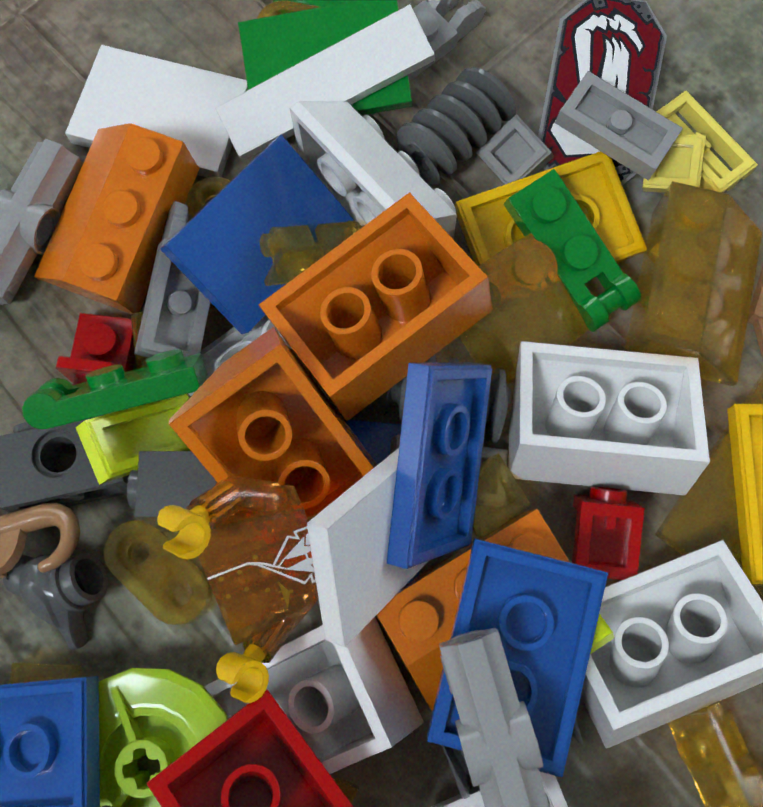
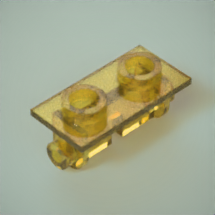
(295, 248)
(709, 747)

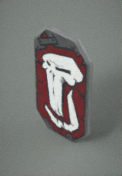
(616, 43)

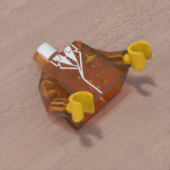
(257, 564)

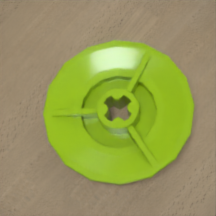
(153, 716)

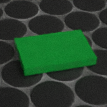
(289, 38)

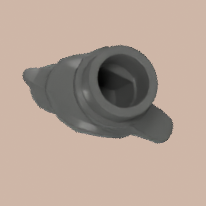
(61, 593)

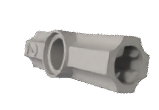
(32, 211)
(492, 722)

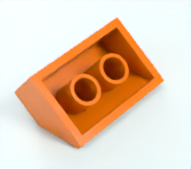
(118, 216)
(378, 304)
(273, 424)
(427, 605)

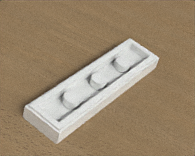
(339, 73)

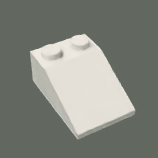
(337, 697)

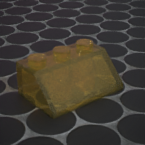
(697, 281)

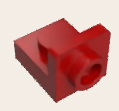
(98, 344)
(608, 532)

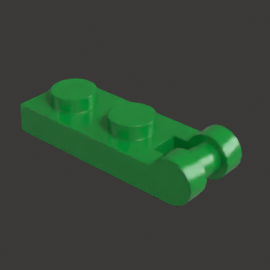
(558, 221)
(114, 390)

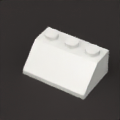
(360, 165)
(607, 419)
(678, 644)

